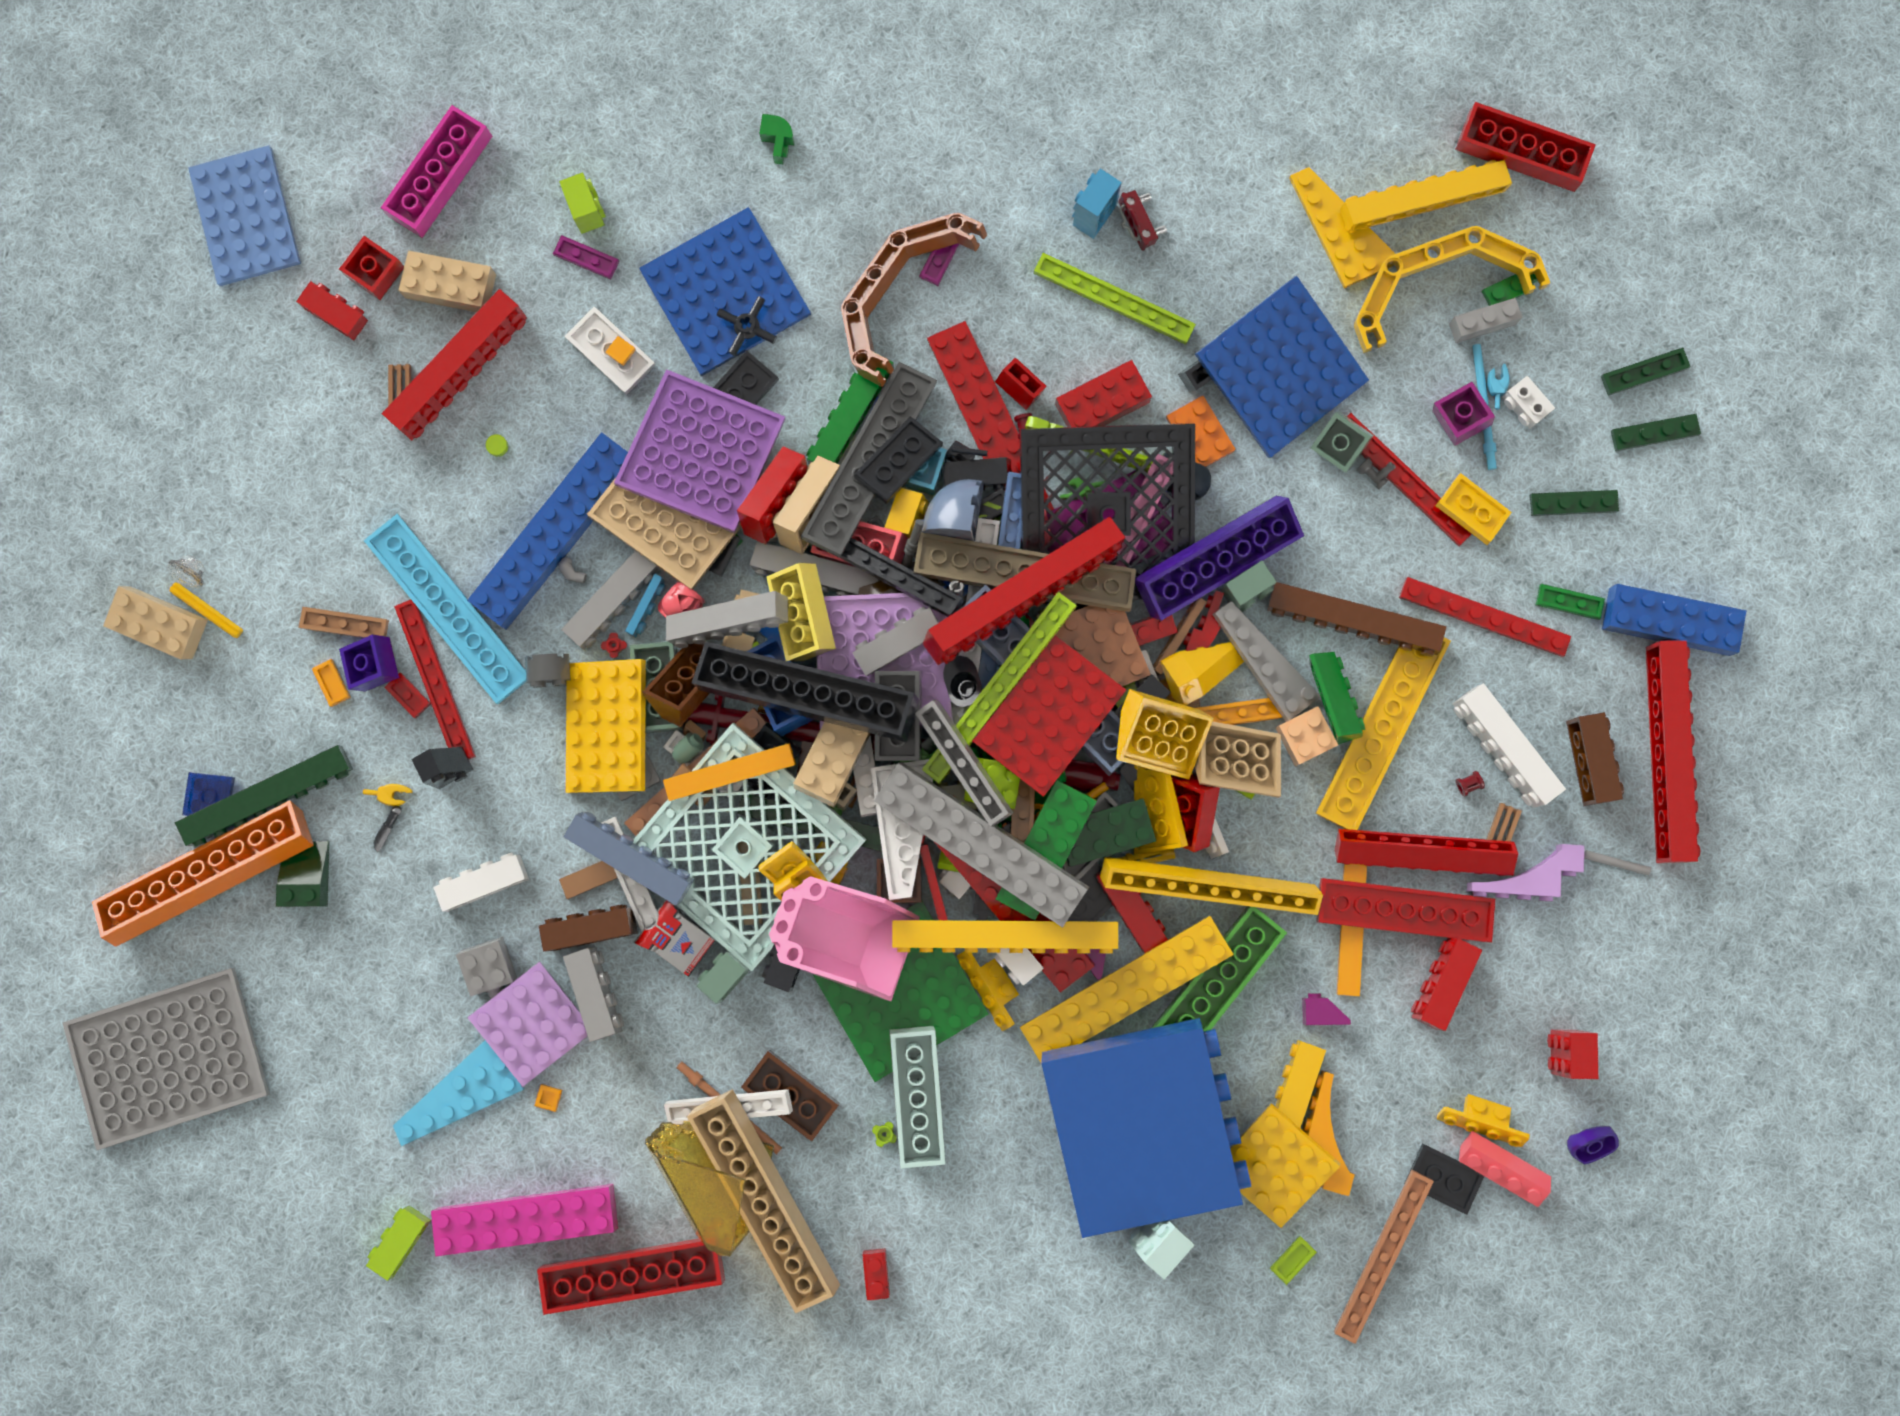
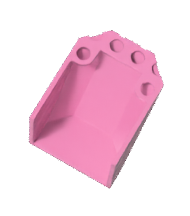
(840, 936)

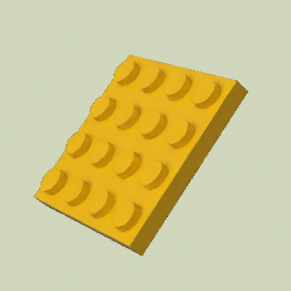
(1281, 1165)

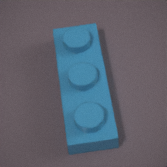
(646, 606)

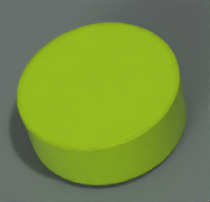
(496, 445)

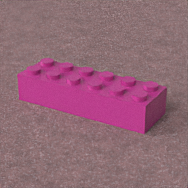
(437, 171)

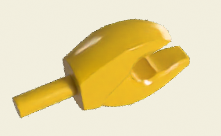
(386, 793)

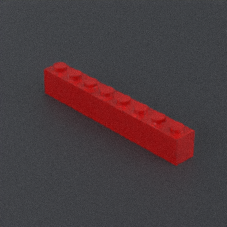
(1426, 852)

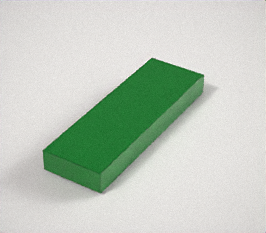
(1570, 601)

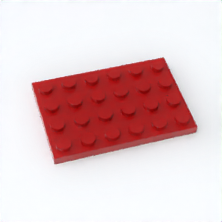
(1049, 715)

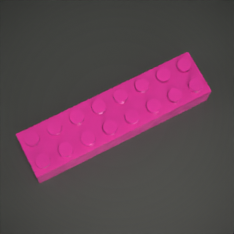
(524, 1220)

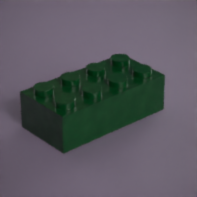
(1113, 832)

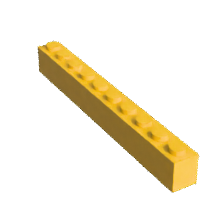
(1210, 886)
(1004, 934)

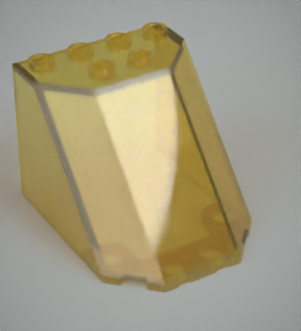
(704, 1194)

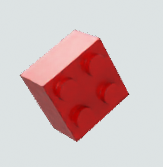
(372, 268)

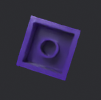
(369, 663)

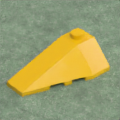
(1198, 671)

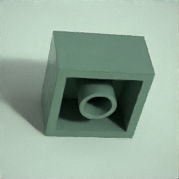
(1342, 441)
(1248, 586)
(722, 977)

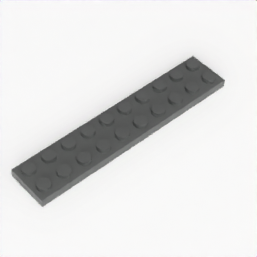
(846, 497)

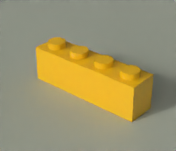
(1299, 1080)

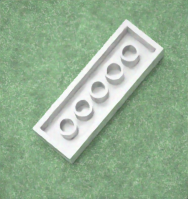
(1508, 746)

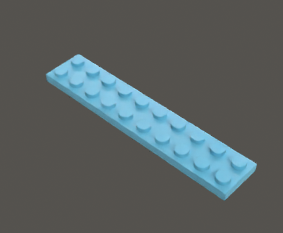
(447, 608)

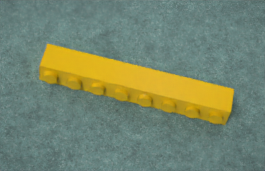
(1426, 195)

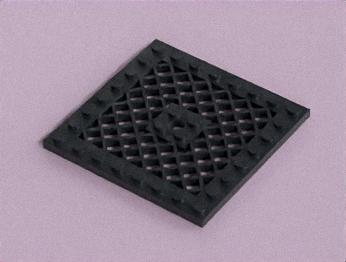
(1178, 436)

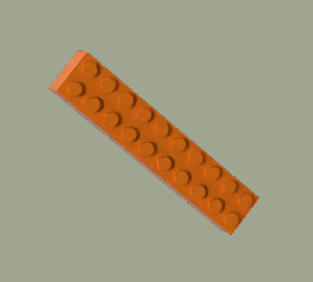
(202, 873)

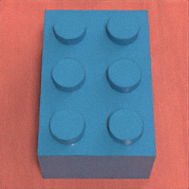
(1096, 203)

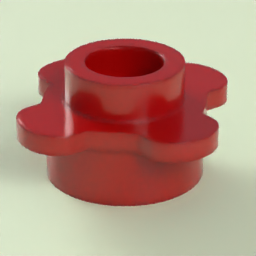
(613, 651)

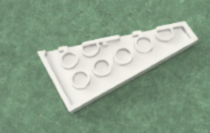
(898, 839)

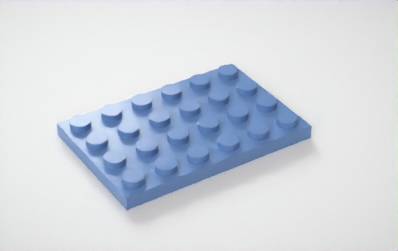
(244, 215)

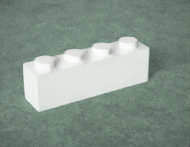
(481, 882)

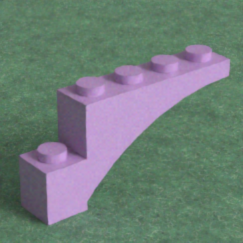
(1540, 880)

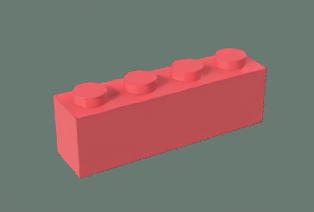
(1505, 1169)

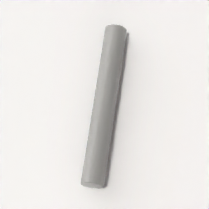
(1617, 862)

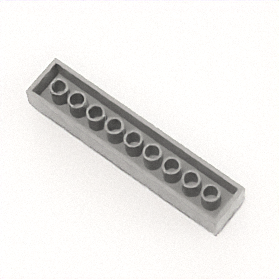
(981, 845)

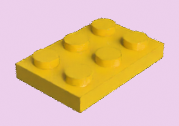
(1473, 509)

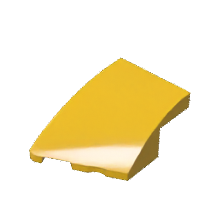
(789, 869)

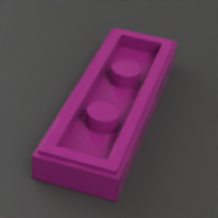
(586, 257)
(937, 264)

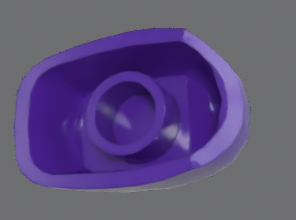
(1593, 1144)

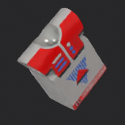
(676, 939)

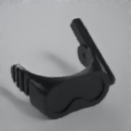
(960, 452)

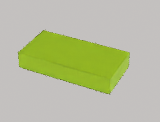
(1293, 1260)

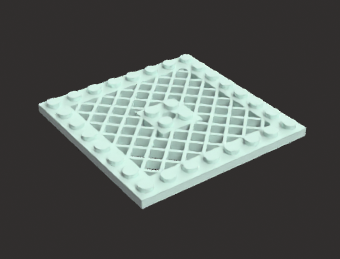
(702, 910)

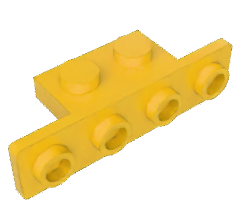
(992, 986)
(1486, 1119)

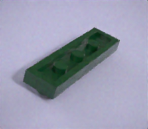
(1645, 371)
(1655, 432)
(1574, 502)

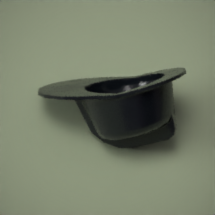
(962, 681)

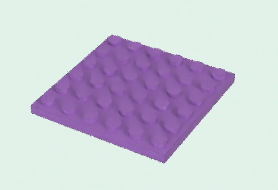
(699, 450)

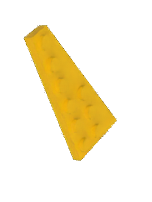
(1352, 254)
(1162, 810)

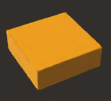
(620, 350)
(548, 1098)

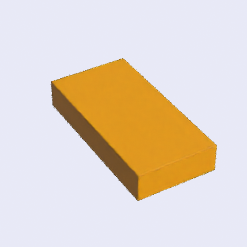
(331, 682)

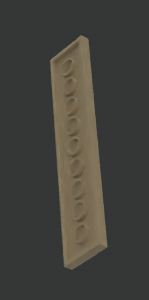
(992, 565)

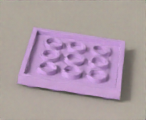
(530, 1023)

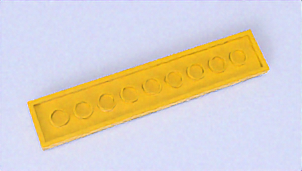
(1385, 727)
(1128, 988)

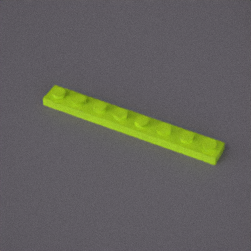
(1114, 298)

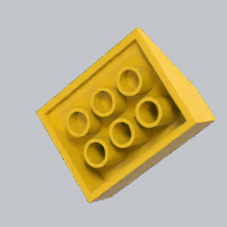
(1161, 734)

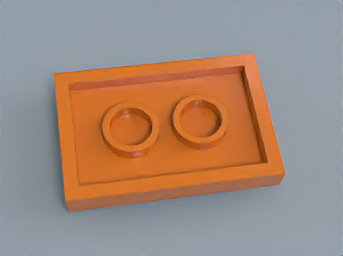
(1210, 437)

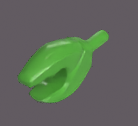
(1076, 482)

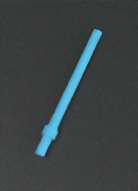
(1489, 447)

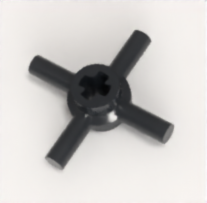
(747, 333)

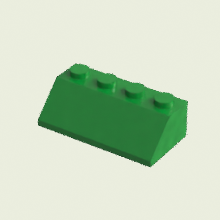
(1335, 696)

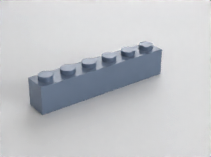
(628, 857)

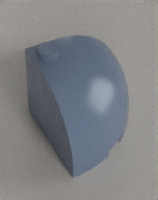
(955, 510)

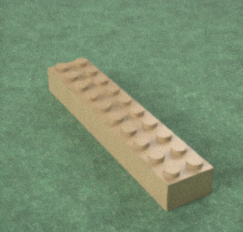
(765, 1202)

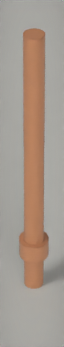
(695, 1079)

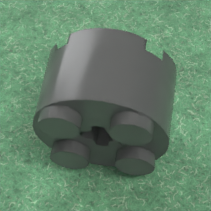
(547, 669)

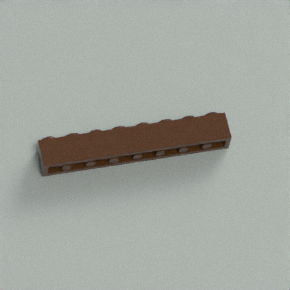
(1357, 619)

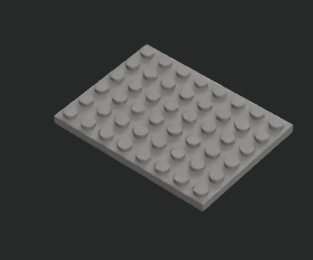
(165, 1058)

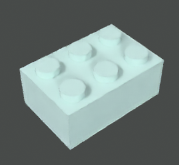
(1161, 1246)

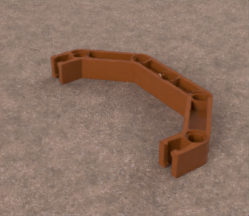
(886, 265)

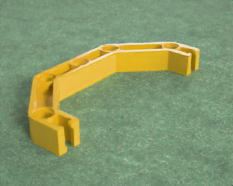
(1455, 245)

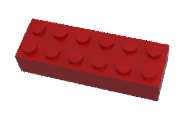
(1525, 146)

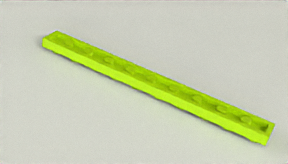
(1006, 678)

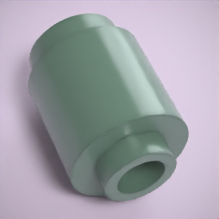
(688, 748)

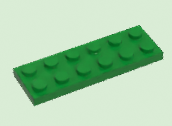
(1054, 834)

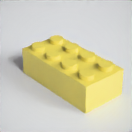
(808, 624)

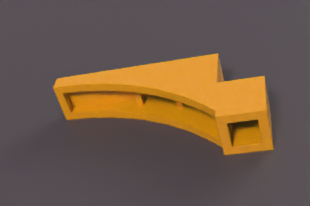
(1320, 1129)

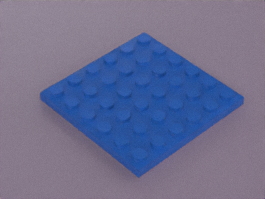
(725, 271)
(1282, 366)

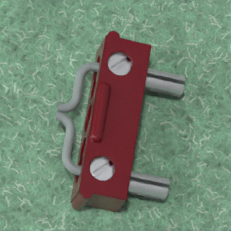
(1138, 219)

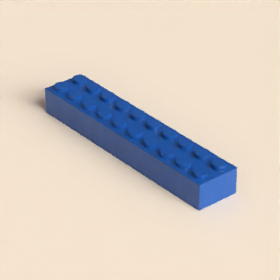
(548, 534)

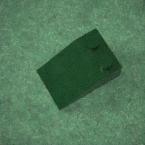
(304, 878)

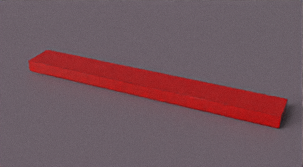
(1412, 487)
(433, 677)

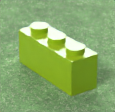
(397, 1242)

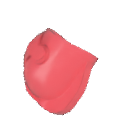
(679, 600)

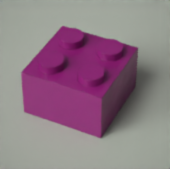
(1463, 413)

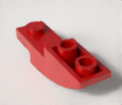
(1208, 625)

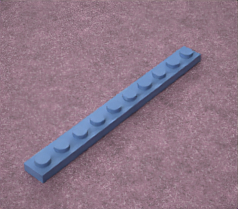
(1008, 536)

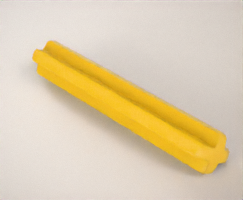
(206, 610)

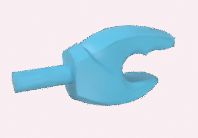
(1498, 387)

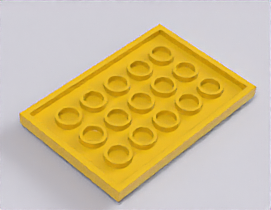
(606, 726)

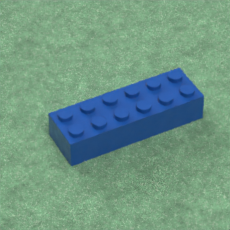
(1674, 618)

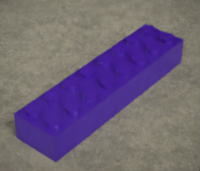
(1219, 557)

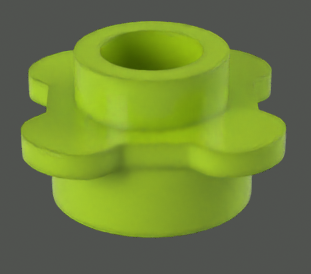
(890, 1137)

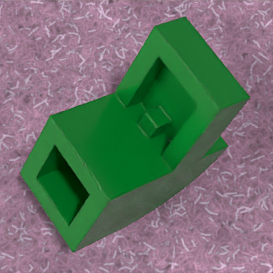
(778, 131)

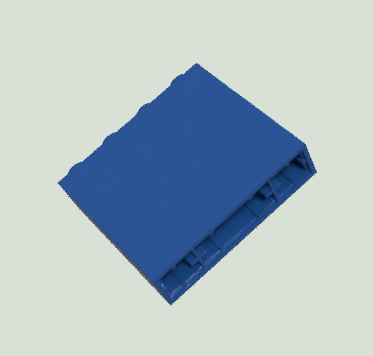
(1144, 1127)

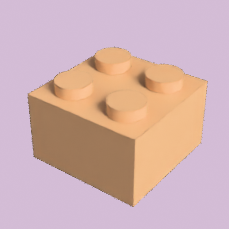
(1306, 736)

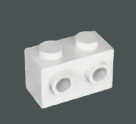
(1528, 402)

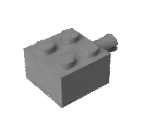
(486, 967)

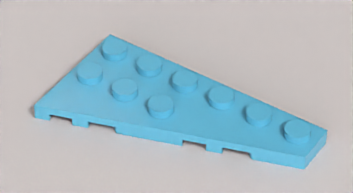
(467, 1089)

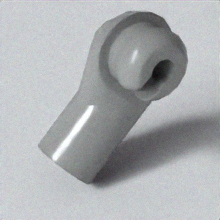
(569, 573)

